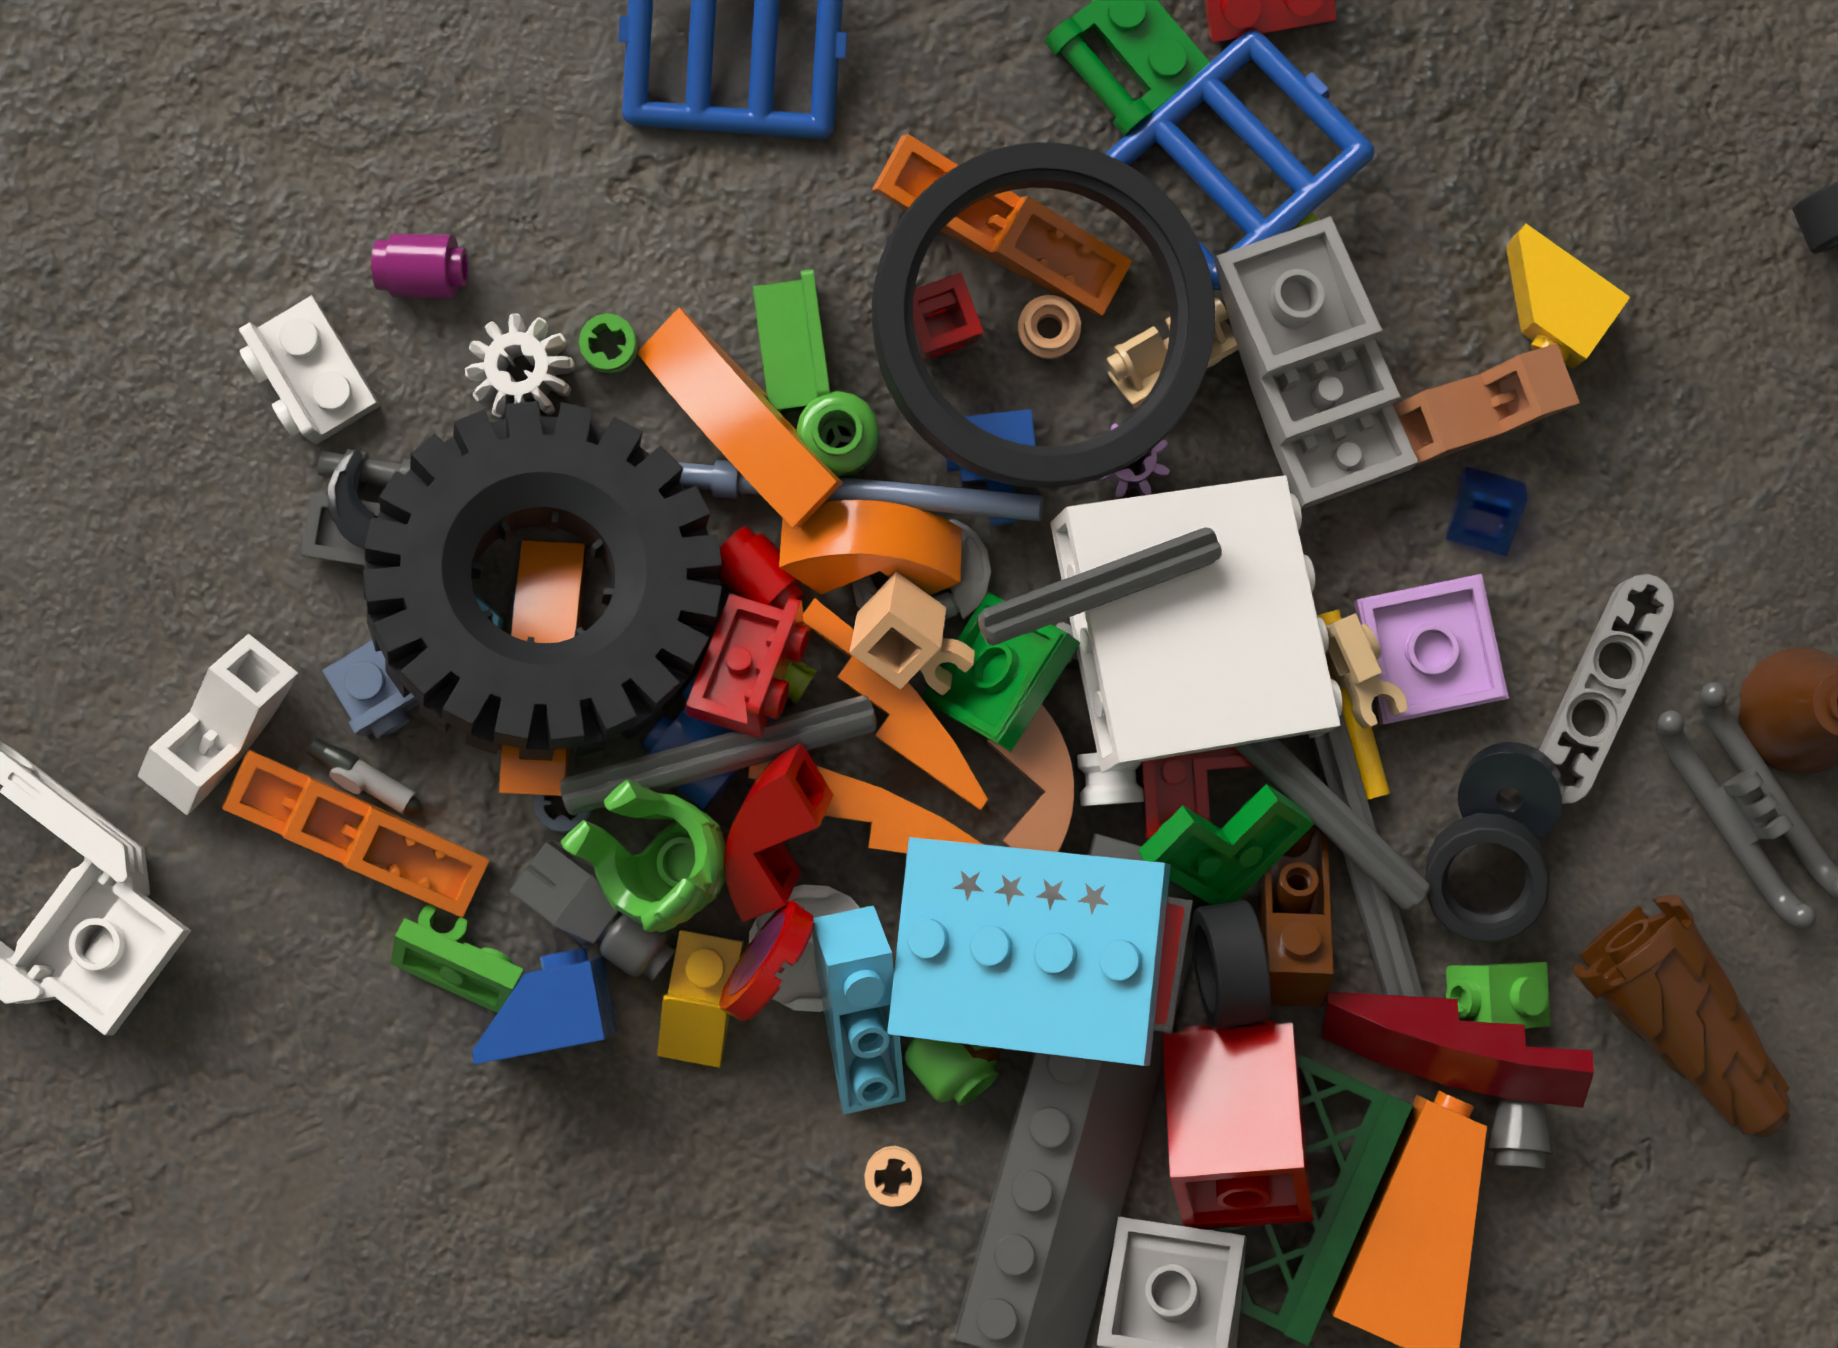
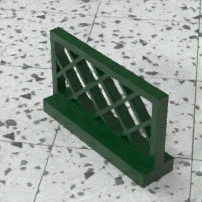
(1343, 1211)

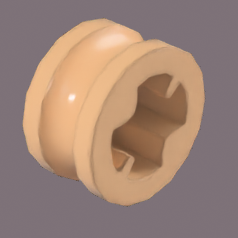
(907, 1190)

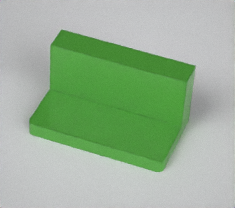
(791, 342)

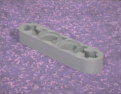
(1609, 693)

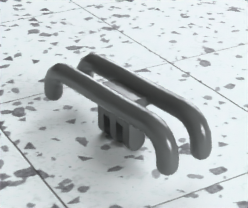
(1748, 806)

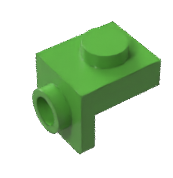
(1501, 993)

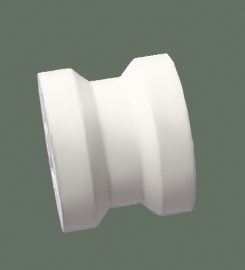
(1108, 787)

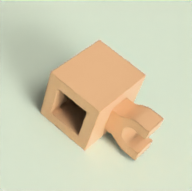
(904, 634)

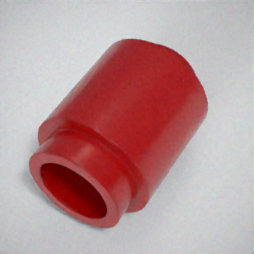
(753, 570)

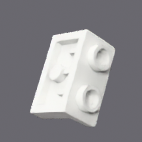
(309, 371)

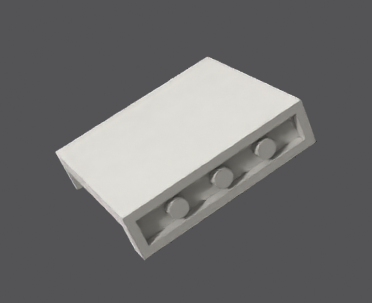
(1210, 653)

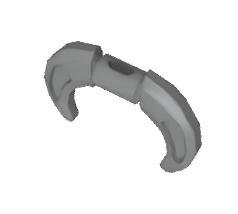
(964, 596)

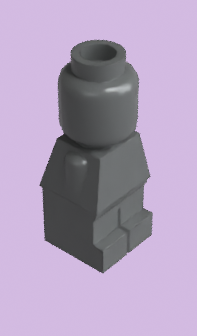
(573, 902)

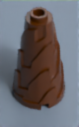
(1681, 1003)

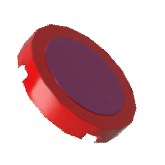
(753, 977)

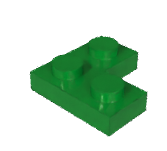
(1228, 860)

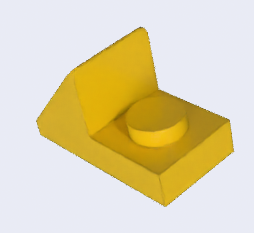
(691, 1016)

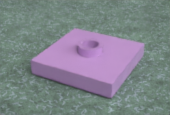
(1436, 647)

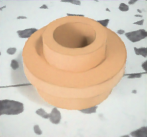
(1049, 307)

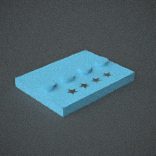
(1029, 950)

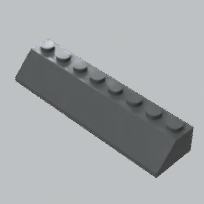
(1061, 1187)

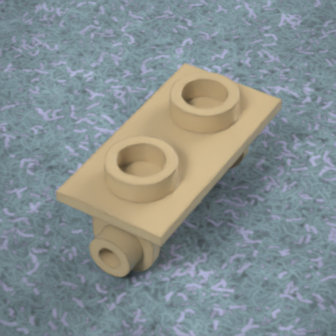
(1140, 359)

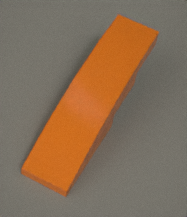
(1012, 231)
(738, 418)
(550, 610)
(910, 723)
(890, 815)
(355, 833)

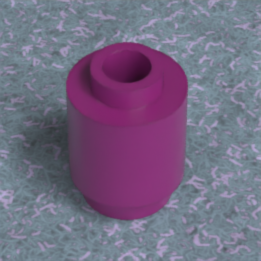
(419, 265)

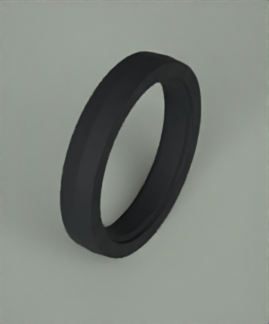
(1146, 212)

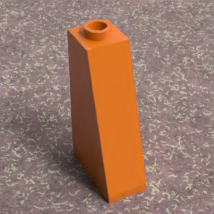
(1417, 1236)

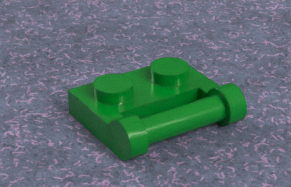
(1143, 41)

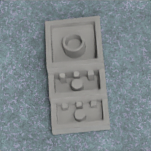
(1314, 362)
(1172, 1287)

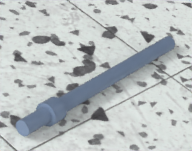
(728, 483)

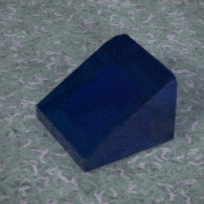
(1487, 511)

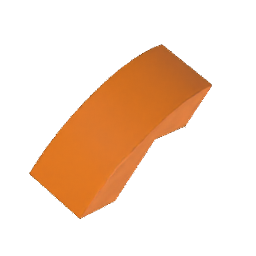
(868, 536)

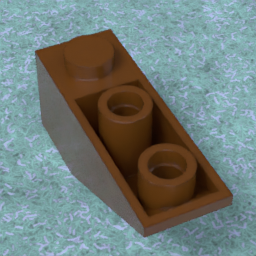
(1297, 923)

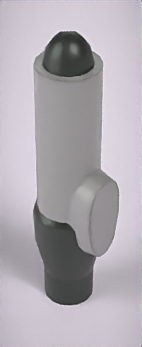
(359, 776)

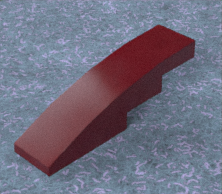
(1431, 1043)

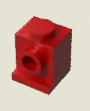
(944, 317)

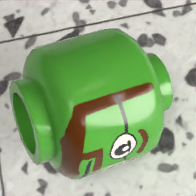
(952, 1069)

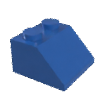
(552, 1009)

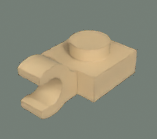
(1354, 659)

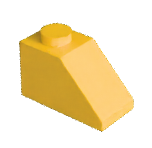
(1560, 297)

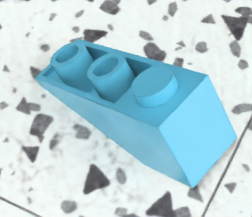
(856, 994)

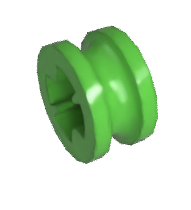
(599, 360)

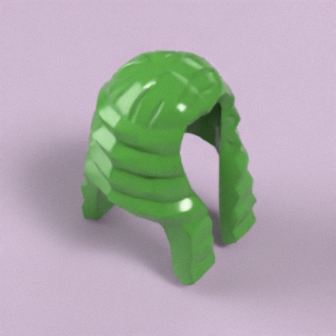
(672, 875)

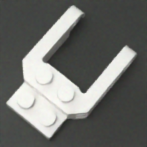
(99, 932)

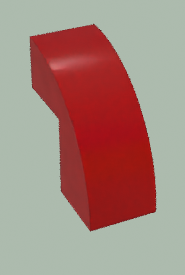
(781, 804)

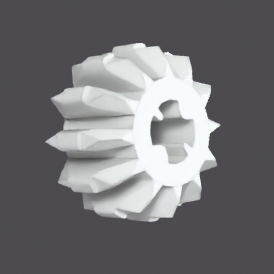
(539, 352)

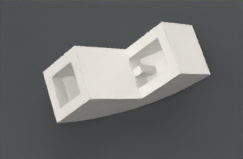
(225, 720)

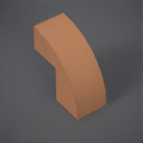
(1487, 404)
(1046, 763)

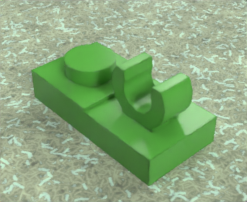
(443, 960)

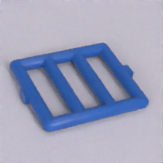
(1208, 85)
(759, 117)

